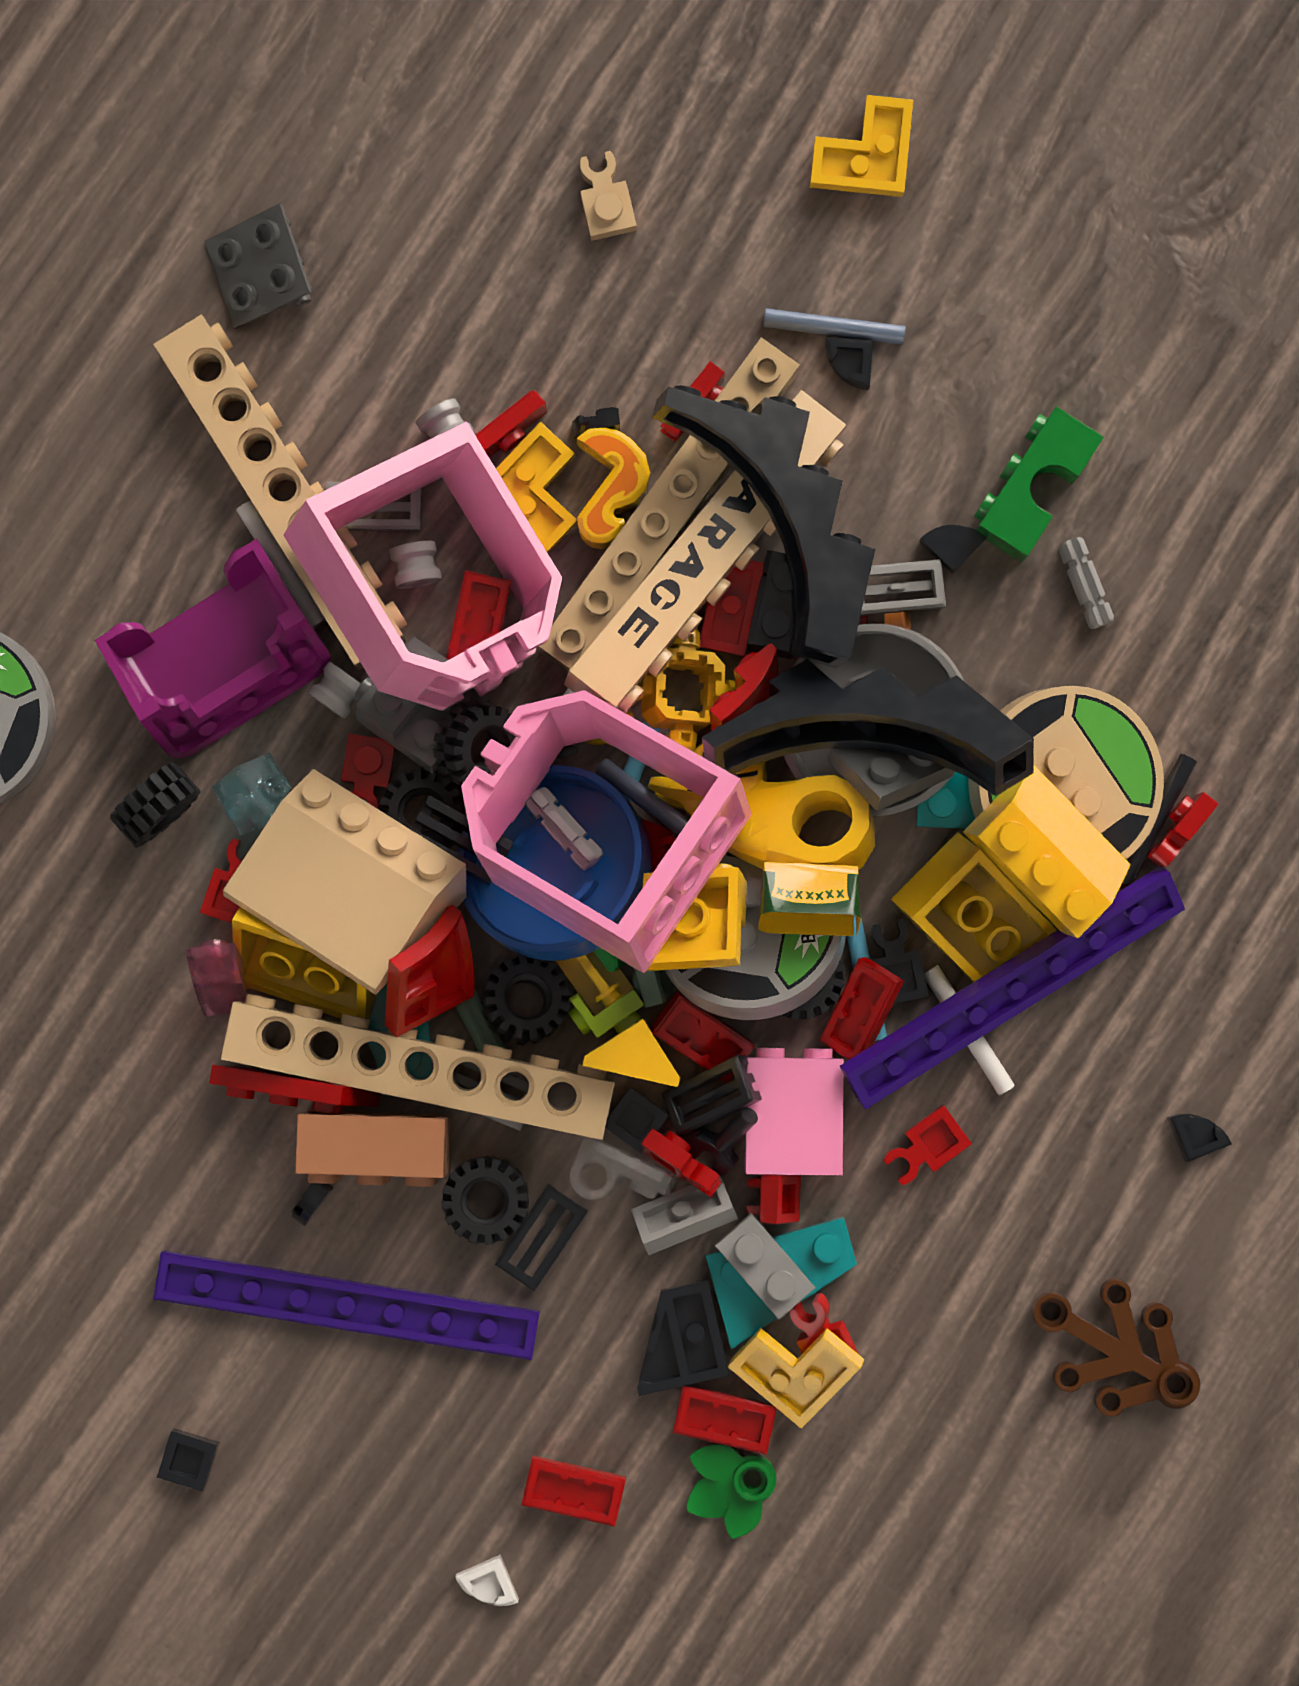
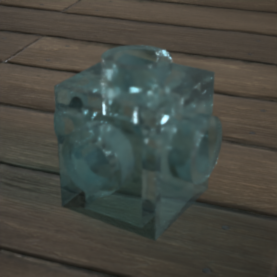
(252, 793)

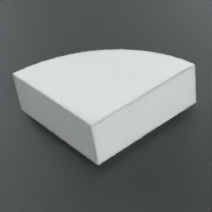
(489, 1583)

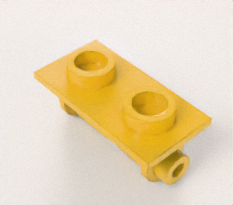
(594, 982)

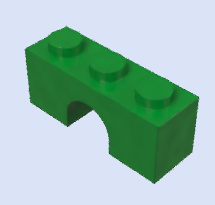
(1059, 448)

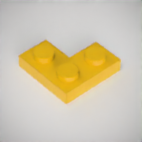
(875, 162)
(527, 475)
(795, 1384)

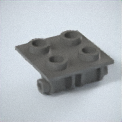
(259, 266)

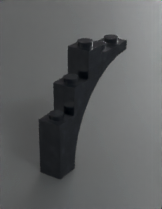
(802, 501)
(878, 713)

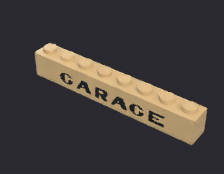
(689, 576)

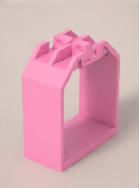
(497, 522)
(516, 772)

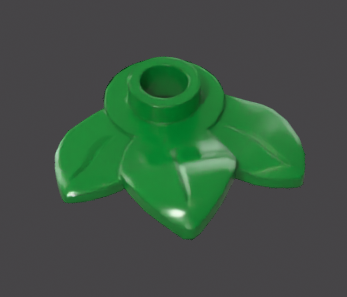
(723, 1491)

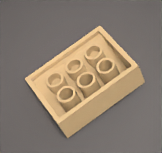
(345, 880)

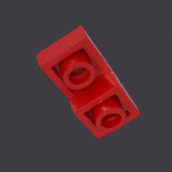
(751, 686)

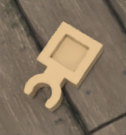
(606, 203)

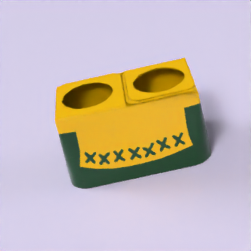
(809, 899)

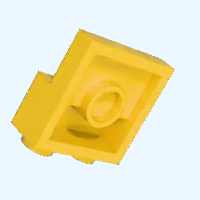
(710, 927)

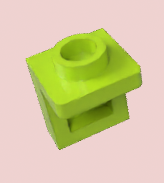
(618, 1015)

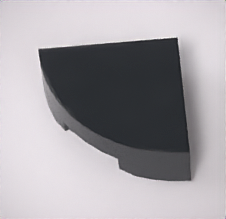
(851, 360)
(604, 418)
(952, 544)
(1197, 1135)
(310, 1202)

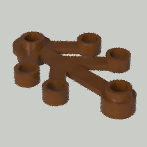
(1123, 1353)

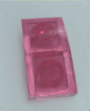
(217, 976)

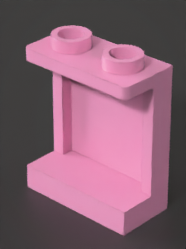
(798, 1114)

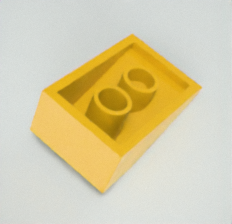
(971, 909)

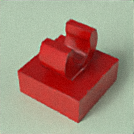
(778, 1198)

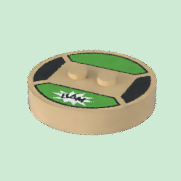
(1095, 757)

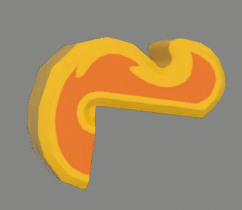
(620, 490)

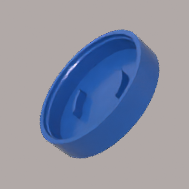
(605, 887)

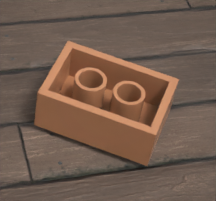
(373, 1147)

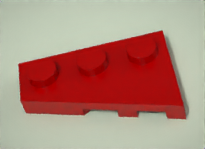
(287, 1089)

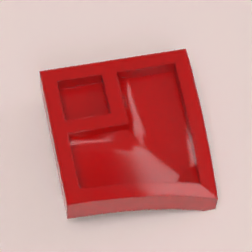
(430, 975)

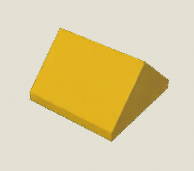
(634, 1055)

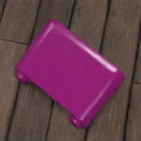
(217, 658)

